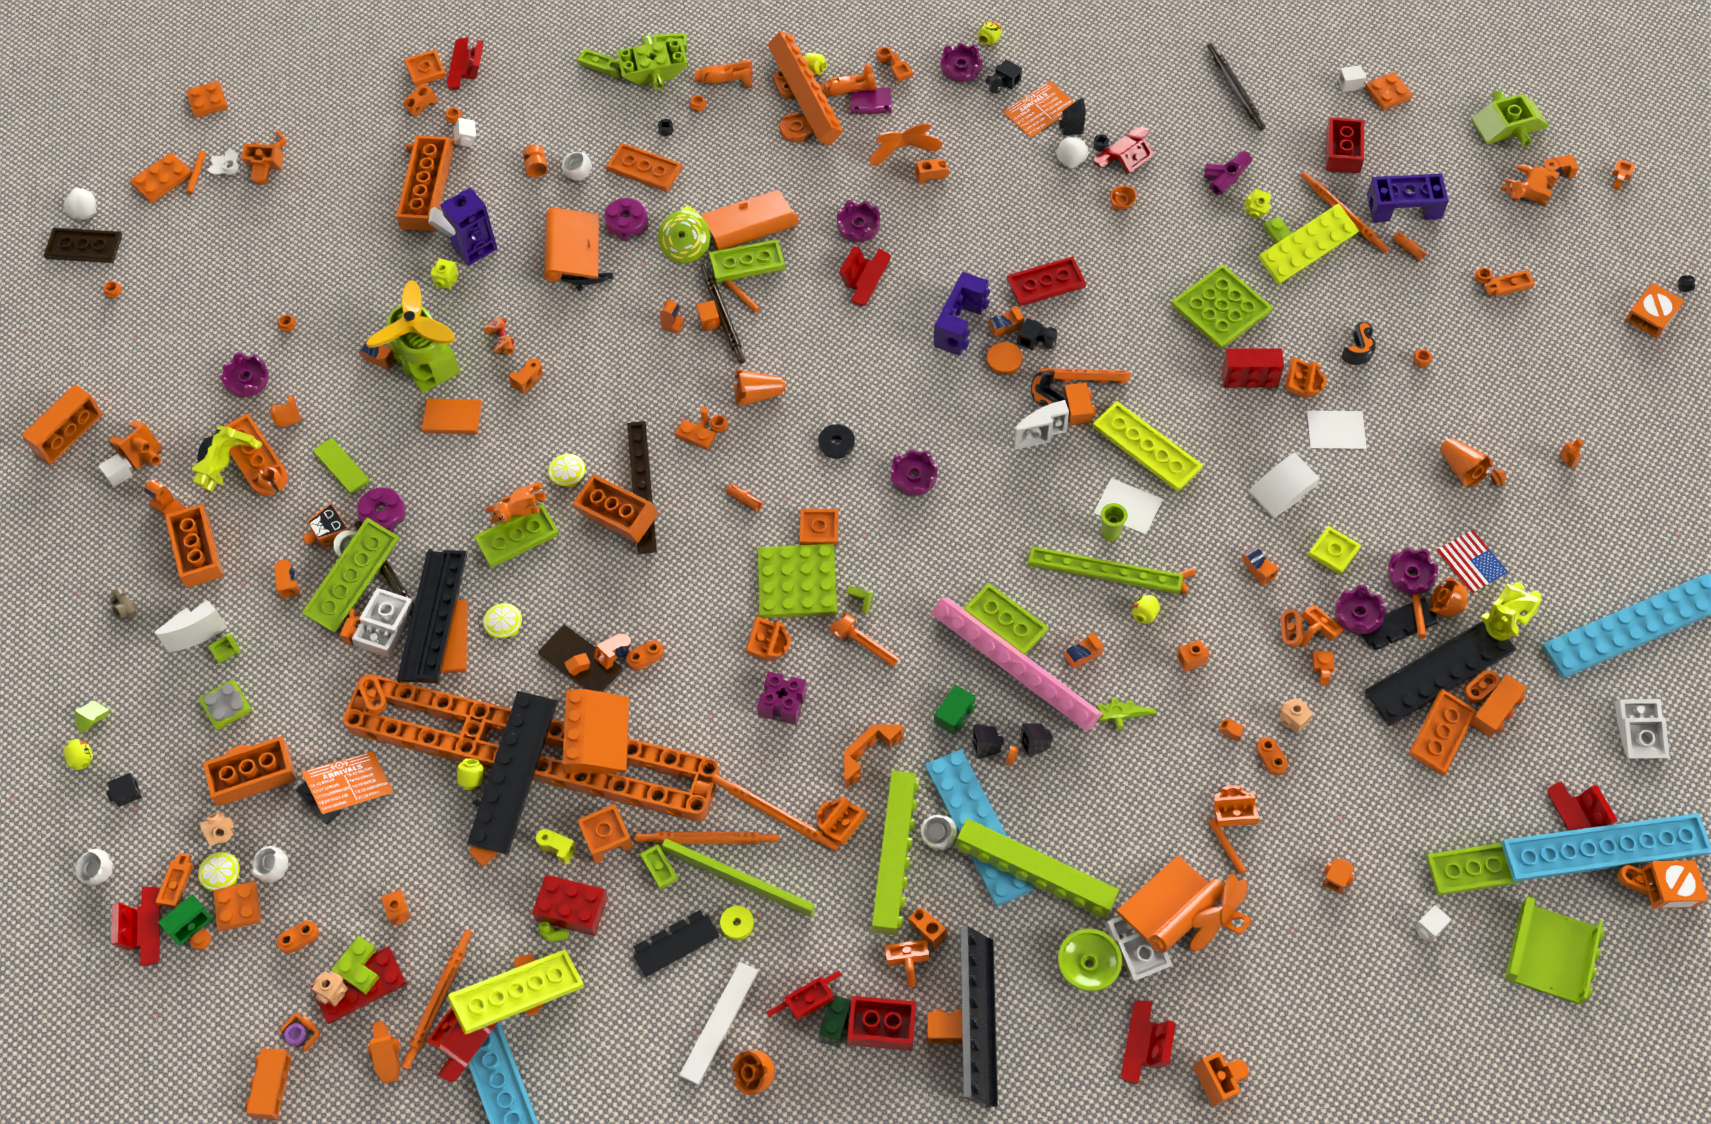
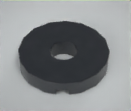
(839, 432)

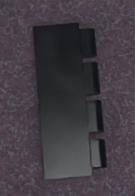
(1398, 621)
(673, 947)

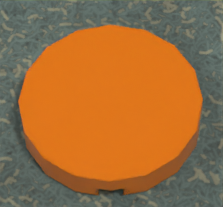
(795, 127)
(1004, 358)

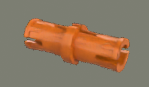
(1409, 246)
(744, 497)

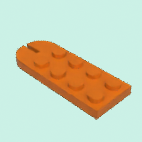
(259, 464)

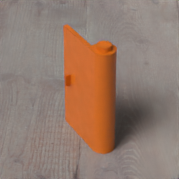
(750, 220)
(571, 244)
(1169, 902)

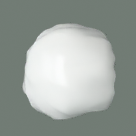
(1072, 152)
(576, 166)
(80, 204)
(939, 832)
(269, 864)
(94, 867)

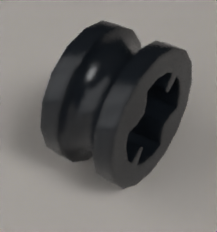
(665, 123)
(1101, 138)
(1686, 283)

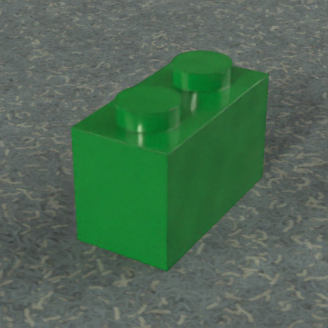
(955, 709)
(185, 920)

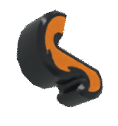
(1364, 346)
(1041, 390)

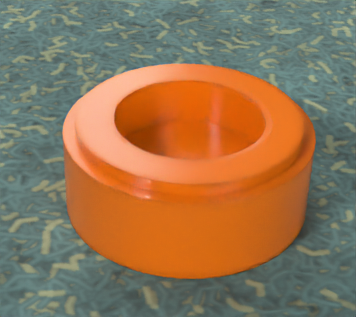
(1011, 755)

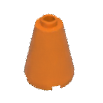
(756, 387)
(1466, 461)

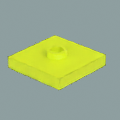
(1334, 550)

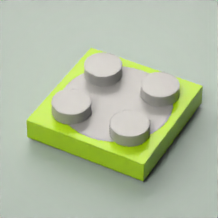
(225, 704)

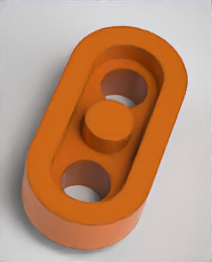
(782, 85)
(1293, 629)
(645, 655)
(1480, 687)
(374, 695)
(1271, 755)
(1632, 878)
(297, 937)

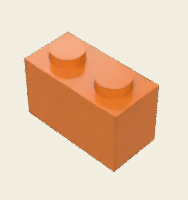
(1079, 403)
(944, 1027)

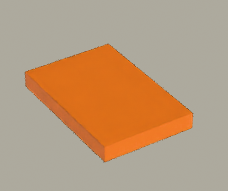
(452, 416)

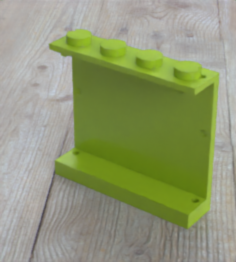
(1554, 953)

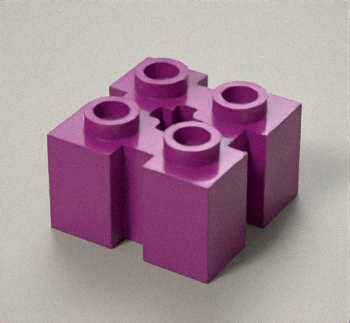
(782, 698)

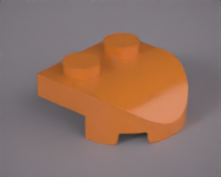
(1304, 378)
(767, 640)
(1235, 807)
(839, 819)

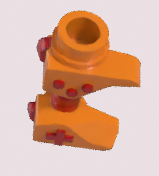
(505, 342)

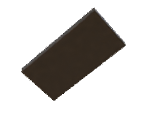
(83, 245)
(567, 644)

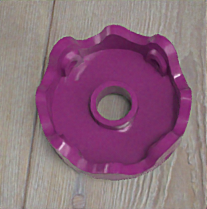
(961, 54)
(858, 212)
(623, 226)
(243, 366)
(914, 462)
(382, 496)
(1414, 561)
(1360, 600)

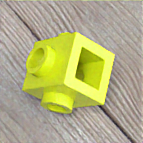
(1257, 203)
(444, 273)

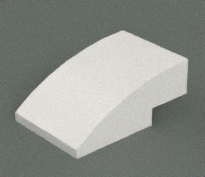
(1042, 424)
(1284, 485)
(382, 622)
(190, 628)
(1642, 728)
(1136, 952)

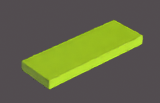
(341, 466)

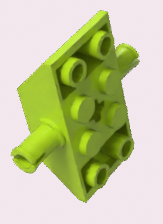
(652, 61)
(1509, 119)

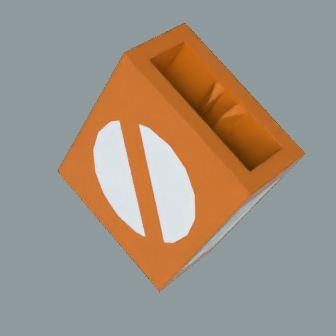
(1654, 310)
(1674, 884)

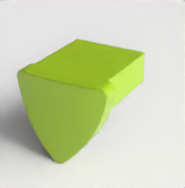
(862, 594)
(224, 648)
(89, 715)

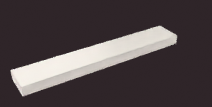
(719, 1024)

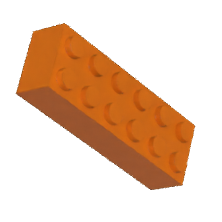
(424, 182)

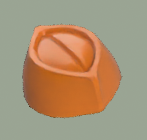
(1122, 197)

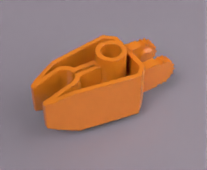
(384, 1052)

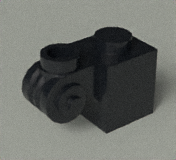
(1005, 74)
(1034, 332)

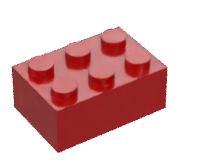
(1344, 145)
(1252, 367)
(570, 905)
(882, 1023)

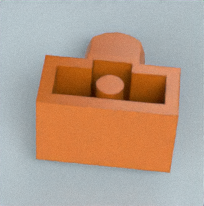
(262, 159)
(1220, 1078)

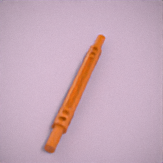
(1332, 201)
(774, 812)
(708, 837)
(437, 999)

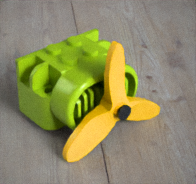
(418, 341)

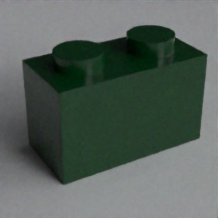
(835, 1021)

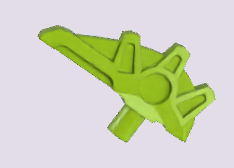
(1119, 711)

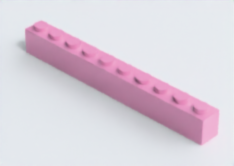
(1016, 664)

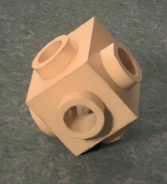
(1295, 715)
(217, 828)
(329, 988)

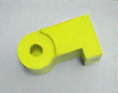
(556, 843)

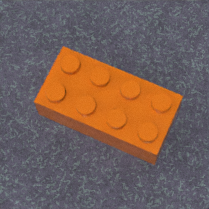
(62, 424)
(615, 508)
(194, 546)
(249, 771)

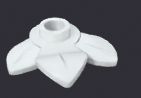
(224, 165)

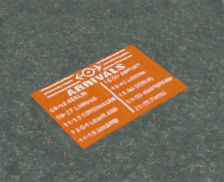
(1039, 108)
(347, 782)

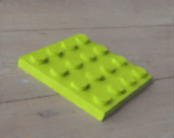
(1221, 306)
(797, 581)

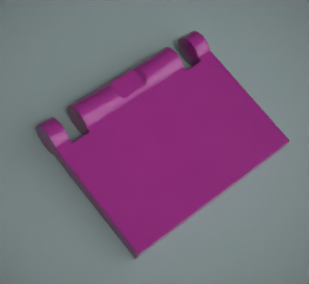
(871, 101)

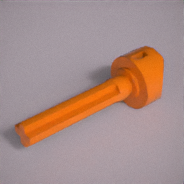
(845, 628)

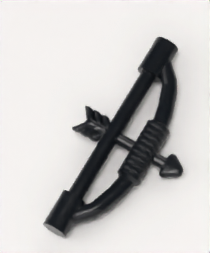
(586, 281)

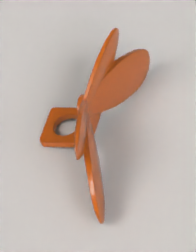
(912, 136)
(1212, 919)

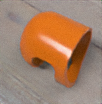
(285, 415)

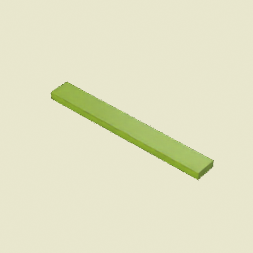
(1105, 570)
(738, 878)

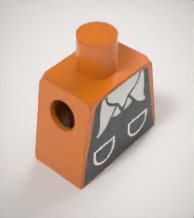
(324, 527)

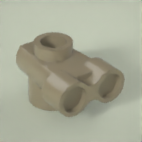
(122, 606)

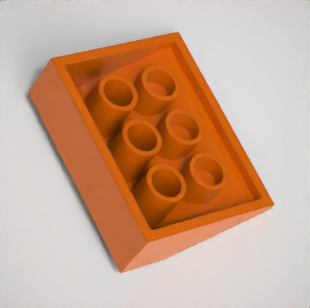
(595, 732)

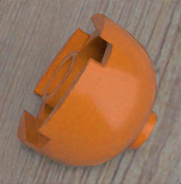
(1449, 599)
(753, 1072)

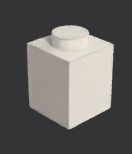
(1351, 78)
(464, 132)
(116, 470)
(1432, 924)

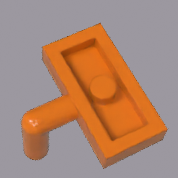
(697, 434)
(1320, 622)
(907, 954)

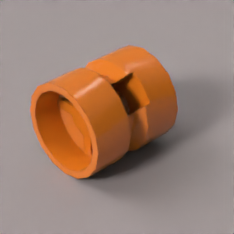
(535, 160)

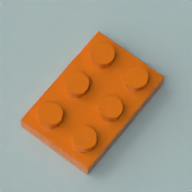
(161, 177)

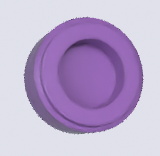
(295, 1034)

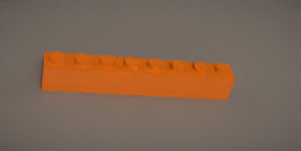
(805, 88)

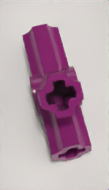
(1227, 174)

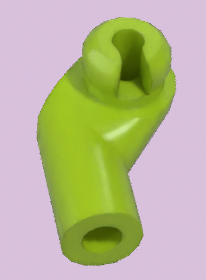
(551, 934)

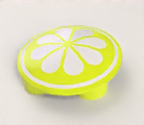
(566, 470)
(502, 621)
(219, 871)

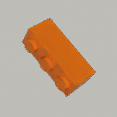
(1499, 706)
(268, 1084)

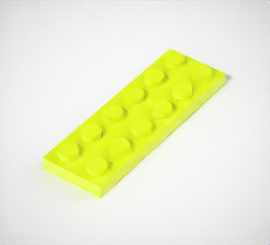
(1308, 244)
(1147, 446)
(515, 991)

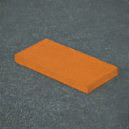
(644, 167)
(456, 651)
(1442, 732)

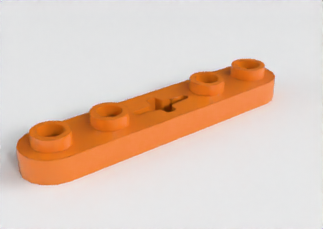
(1101, 376)

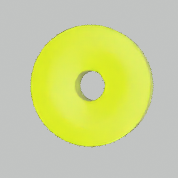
(740, 931)

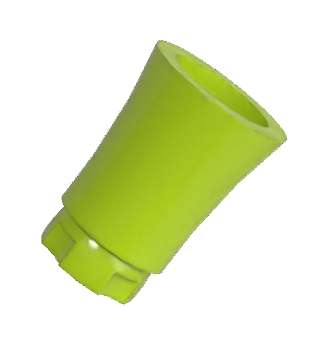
(1113, 520)

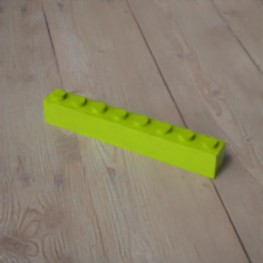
(894, 853)
(1036, 868)

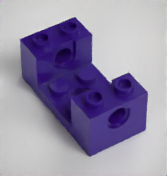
(1390, 193)
(472, 226)
(968, 294)

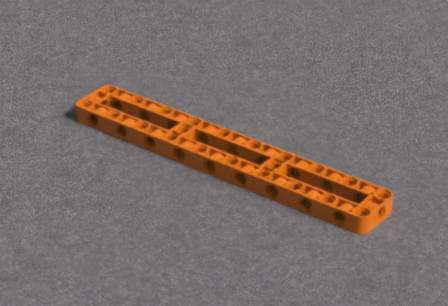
(597, 784)

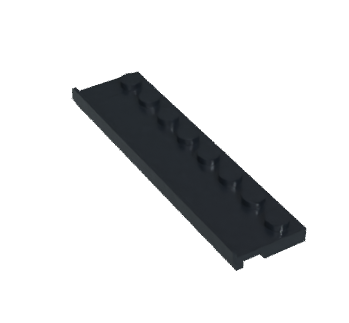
(432, 617)
(1437, 670)
(512, 773)
(978, 1018)

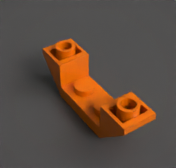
(886, 733)

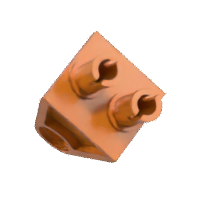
(138, 446)

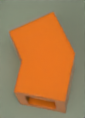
(577, 664)
(1231, 729)

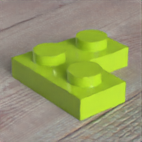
(352, 966)

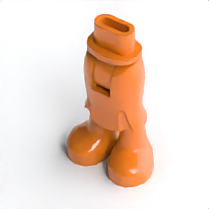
(726, 73)
(847, 84)

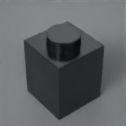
(123, 790)

